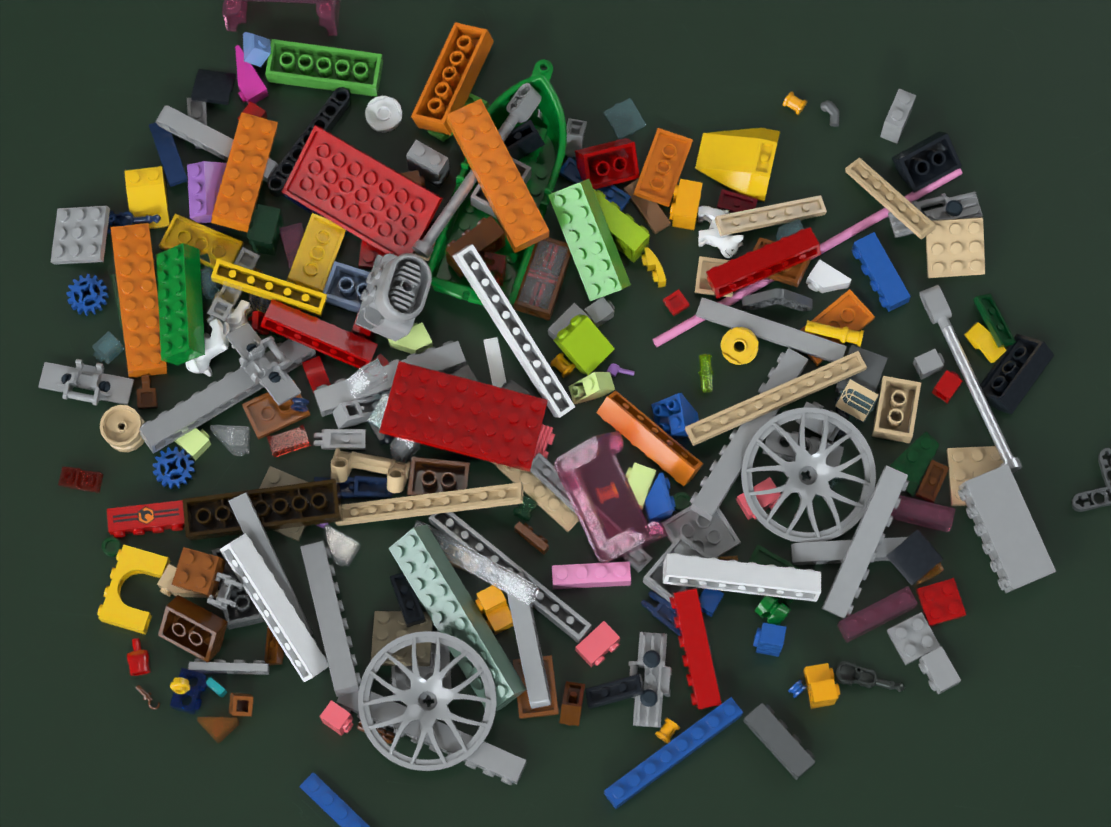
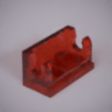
(497, 264)
(288, 441)

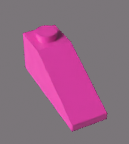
(249, 82)

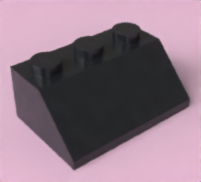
(927, 161)

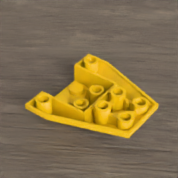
(739, 159)

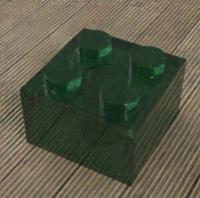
(265, 231)

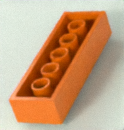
(452, 77)
(244, 172)

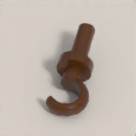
(147, 696)

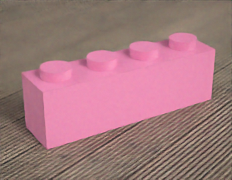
(591, 575)

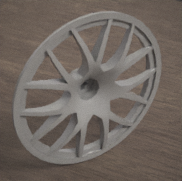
(818, 473)
(415, 697)

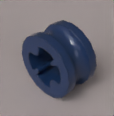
(300, 404)

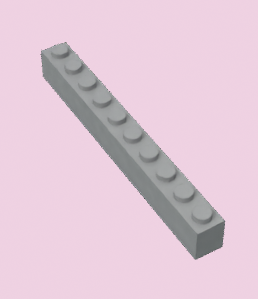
(214, 399)
(730, 464)
(545, 601)
(487, 757)

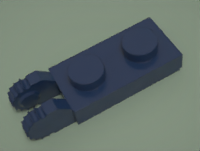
(662, 612)

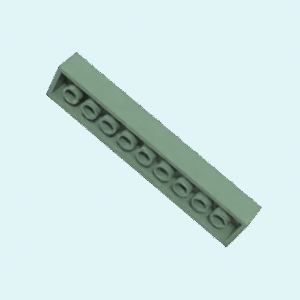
(454, 611)

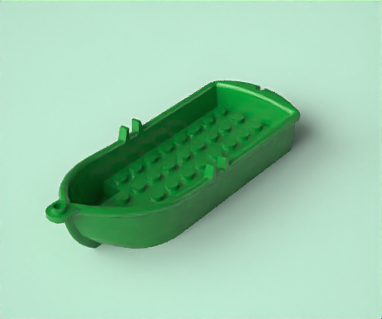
(545, 169)

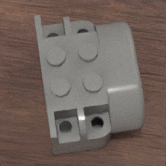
(385, 304)

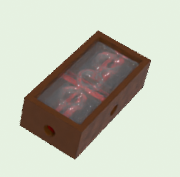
(543, 278)

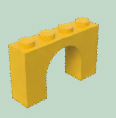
(130, 562)

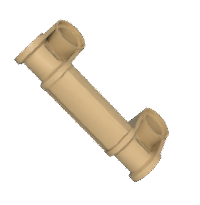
(396, 471)

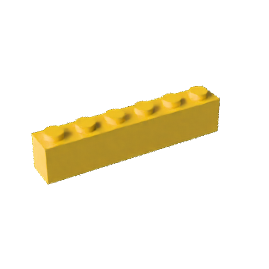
(268, 287)

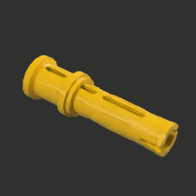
(843, 334)

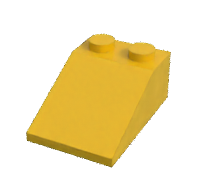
(148, 194)

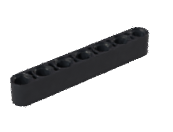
(321, 118)

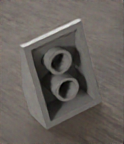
(654, 577)

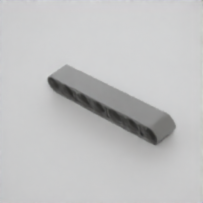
(208, 138)
(834, 551)
(530, 652)

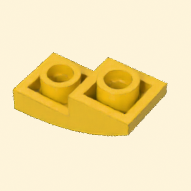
(652, 263)
(983, 340)

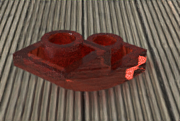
(80, 479)

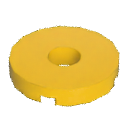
(745, 336)

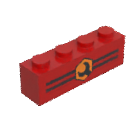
(145, 518)

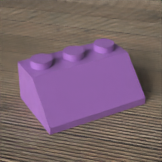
(203, 189)

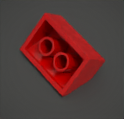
(608, 163)

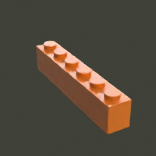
(649, 438)

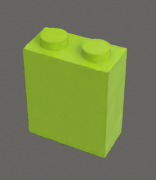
(583, 344)

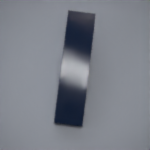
(168, 155)
(362, 487)

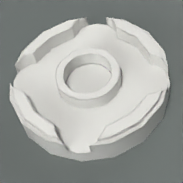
(383, 114)

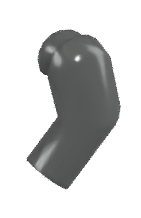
(830, 107)

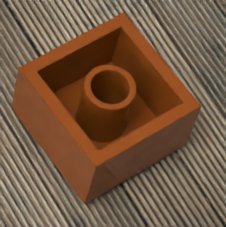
(198, 572)

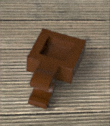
(146, 396)

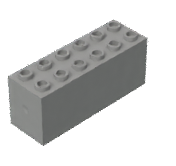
(1006, 528)

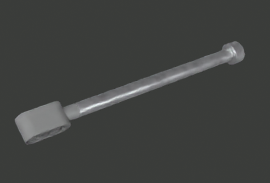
(520, 110)
(940, 312)

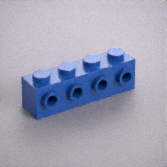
(881, 272)

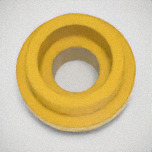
(180, 685)

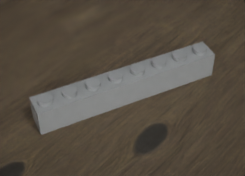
(441, 359)
(864, 542)
(330, 620)

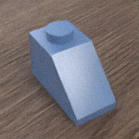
(255, 49)

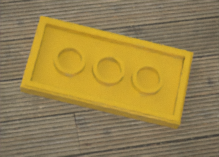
(202, 237)
(316, 253)

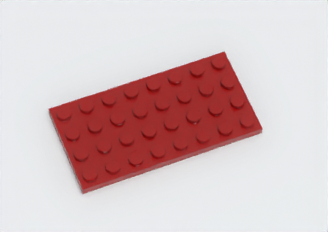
(361, 194)
(463, 416)

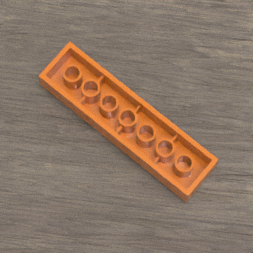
(497, 175)
(138, 299)

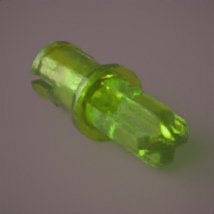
(706, 373)

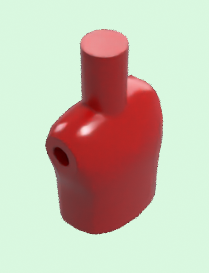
(138, 659)

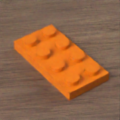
(663, 167)
(843, 312)

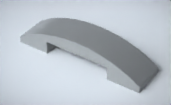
(229, 296)

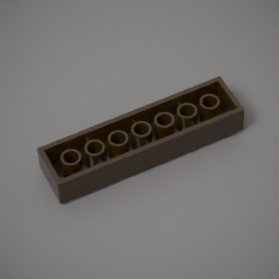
(276, 507)

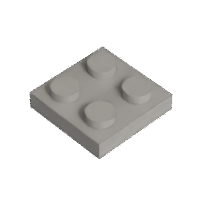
(913, 638)

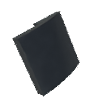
(213, 86)
(914, 557)

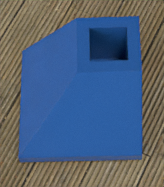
(674, 415)
(658, 502)

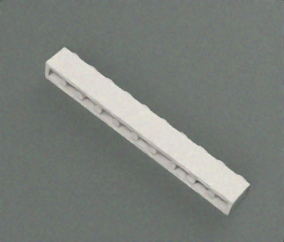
(513, 330)

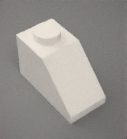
(826, 278)

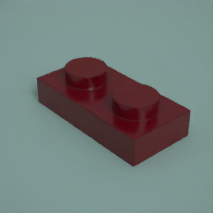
(735, 202)

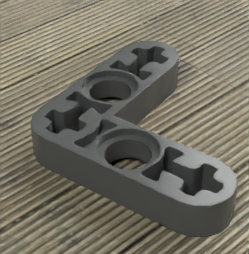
(777, 296)
(1083, 495)

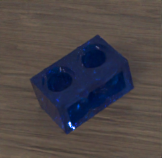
(194, 692)

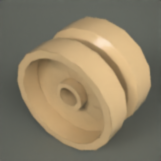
(121, 428)

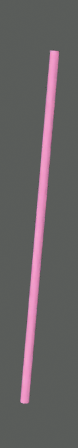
(825, 246)

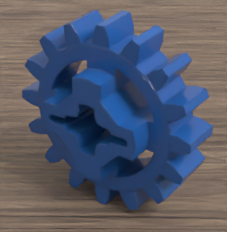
(85, 302)
(176, 461)

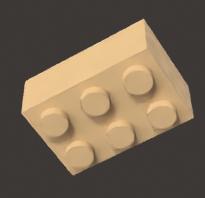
(896, 409)

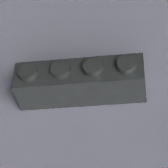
(779, 740)

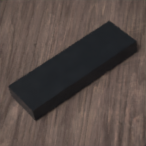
(407, 600)
(614, 691)

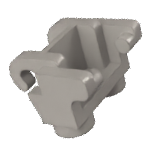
(225, 591)

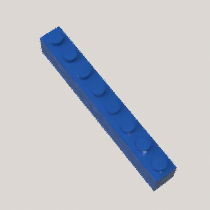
(673, 753)

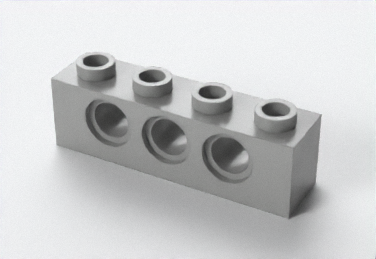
(787, 453)

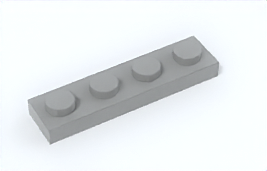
(220, 666)

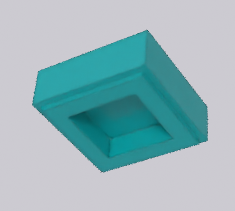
(217, 688)

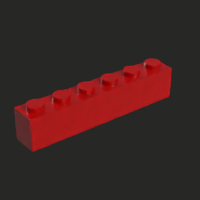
(763, 262)
(318, 334)
(696, 648)

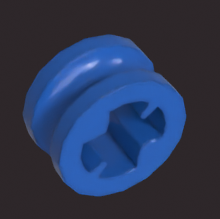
(797, 688)

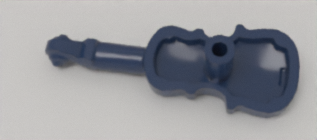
(128, 218)

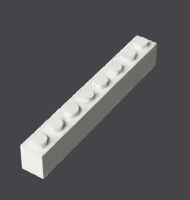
(741, 577)
(274, 607)

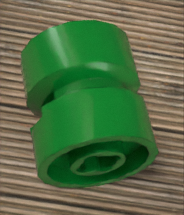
(772, 610)

